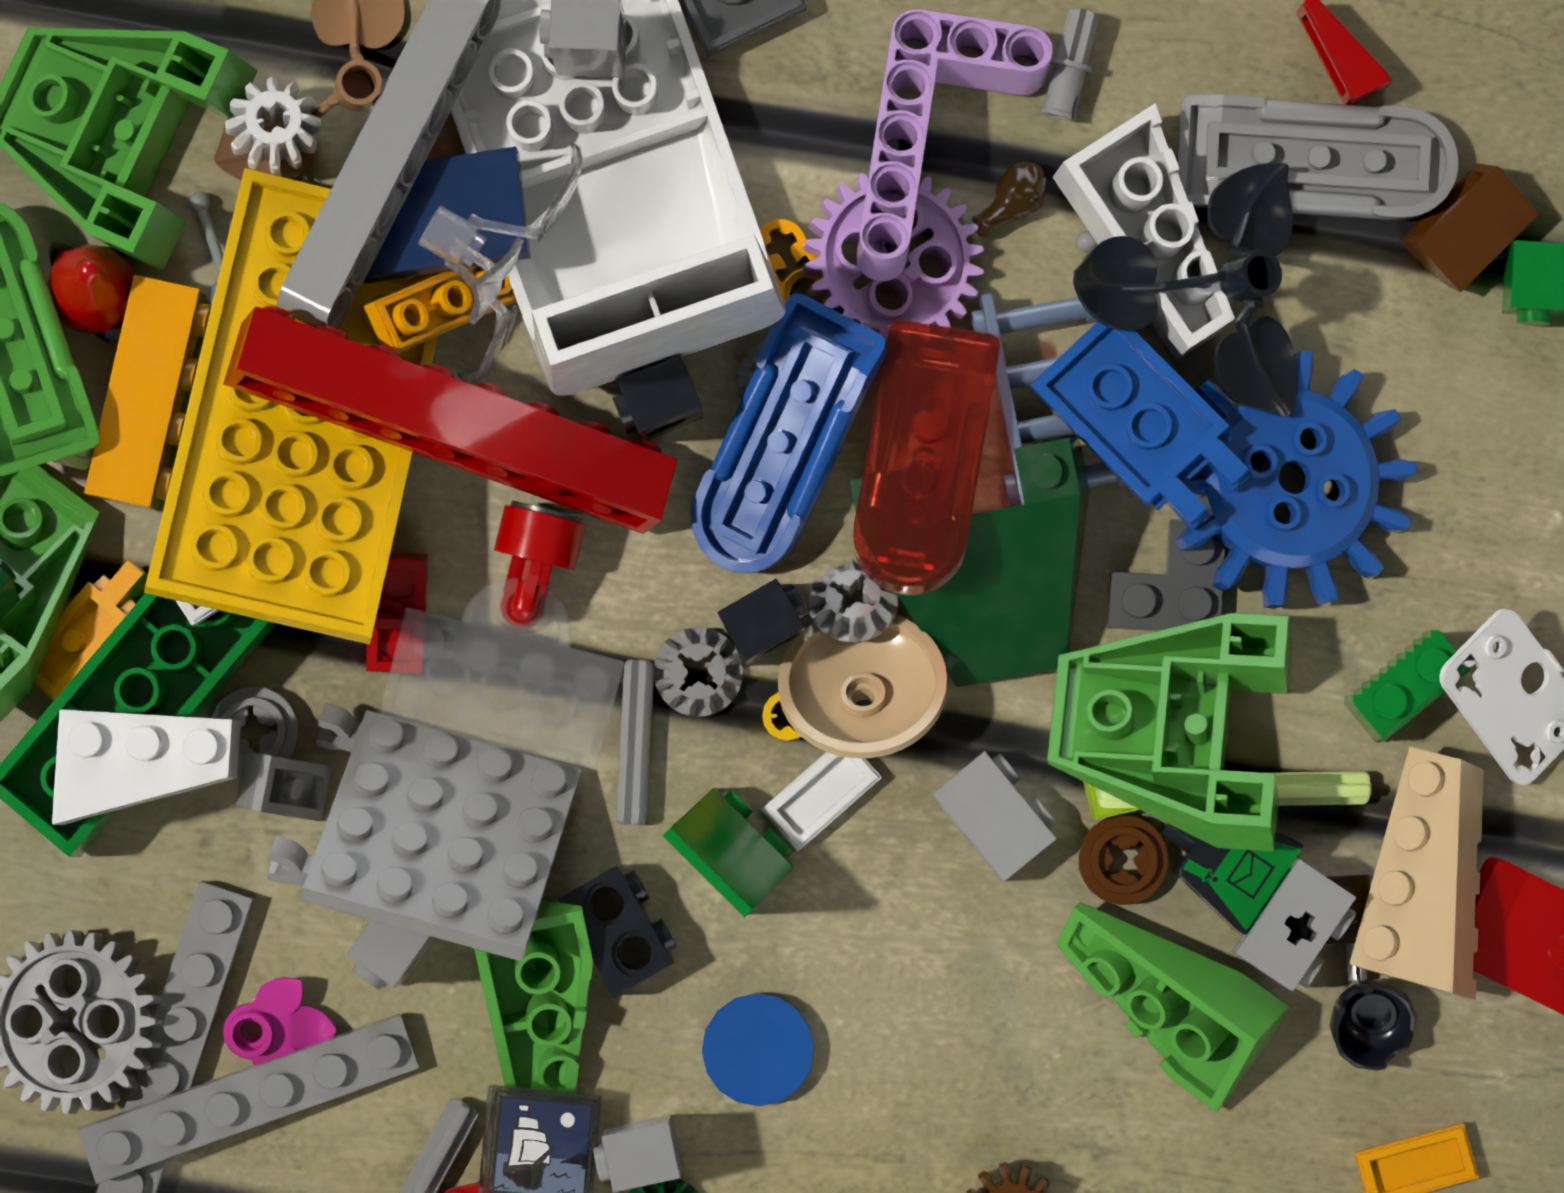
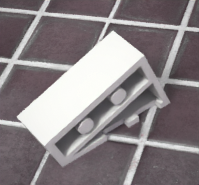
(135, 758)

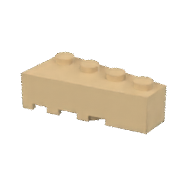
(1427, 878)

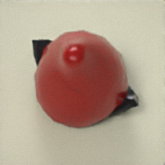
(90, 288)

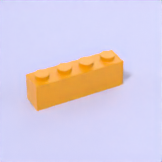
(147, 393)

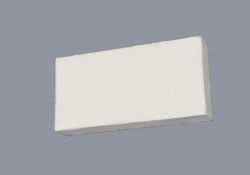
(819, 796)

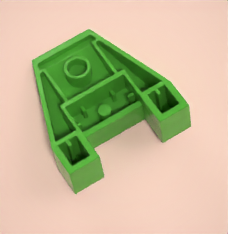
(97, 116)
(44, 543)
(1154, 722)

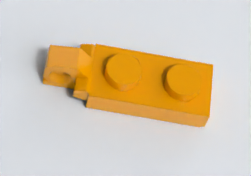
(88, 624)

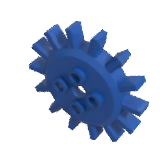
(1316, 525)

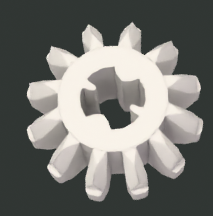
(264, 109)

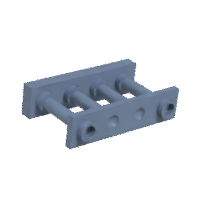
(996, 323)

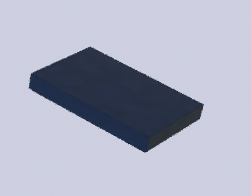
(465, 184)

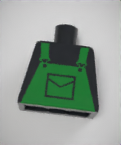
(1232, 880)

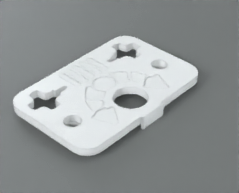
(1502, 705)

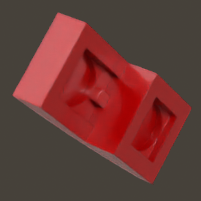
(403, 587)

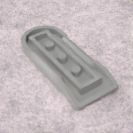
(1337, 155)

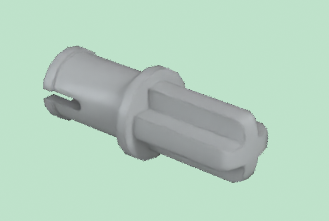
(1071, 64)

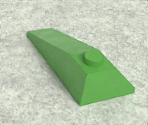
(541, 1002)
(1192, 1009)

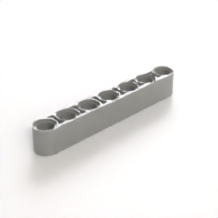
(386, 160)

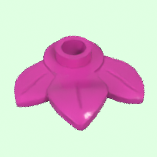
(283, 1021)

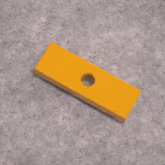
(428, 309)

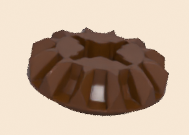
(1150, 860)

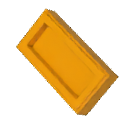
(1418, 1162)

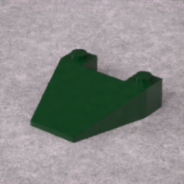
(1019, 576)

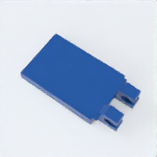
(1140, 419)

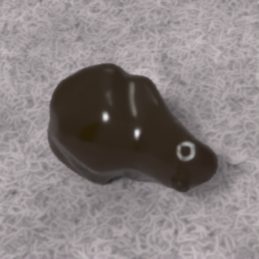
(1016, 196)

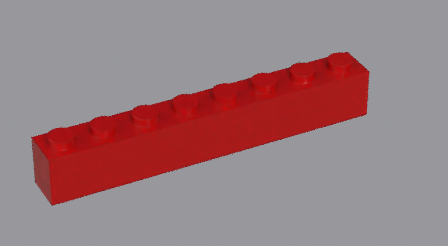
(450, 419)

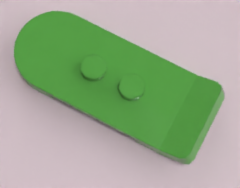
(40, 388)

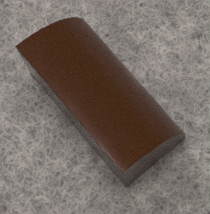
(1470, 226)

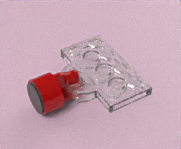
(508, 661)

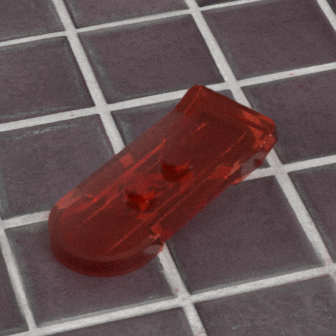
(924, 455)

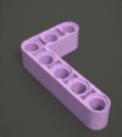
(910, 118)

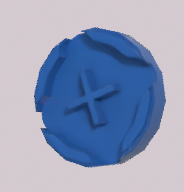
(757, 1049)

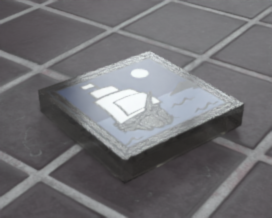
(539, 1141)

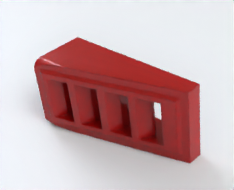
(1346, 61)

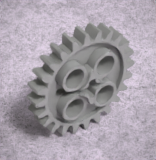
(104, 985)

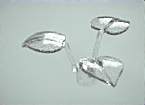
(461, 244)

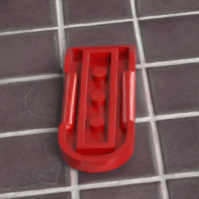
(1520, 932)

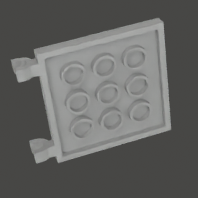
(434, 833)

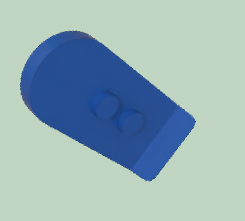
(785, 436)

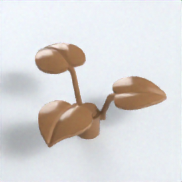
(358, 81)

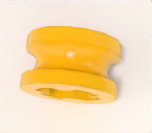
(787, 732)

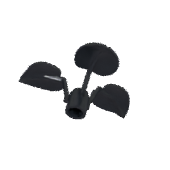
(1257, 217)

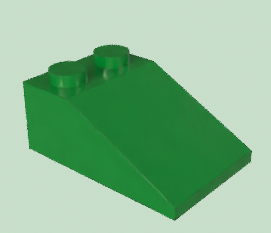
(730, 850)

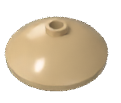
(894, 671)

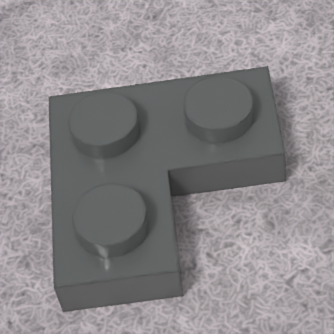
(1171, 599)

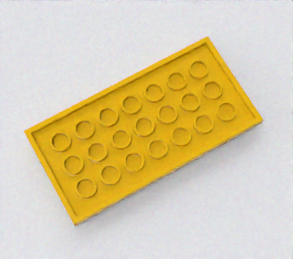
(263, 500)

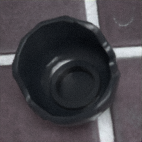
(1372, 1023)

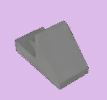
(283, 786)

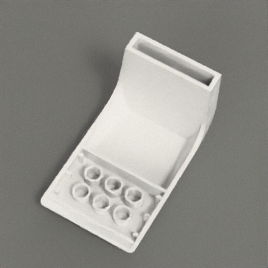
(660, 228)

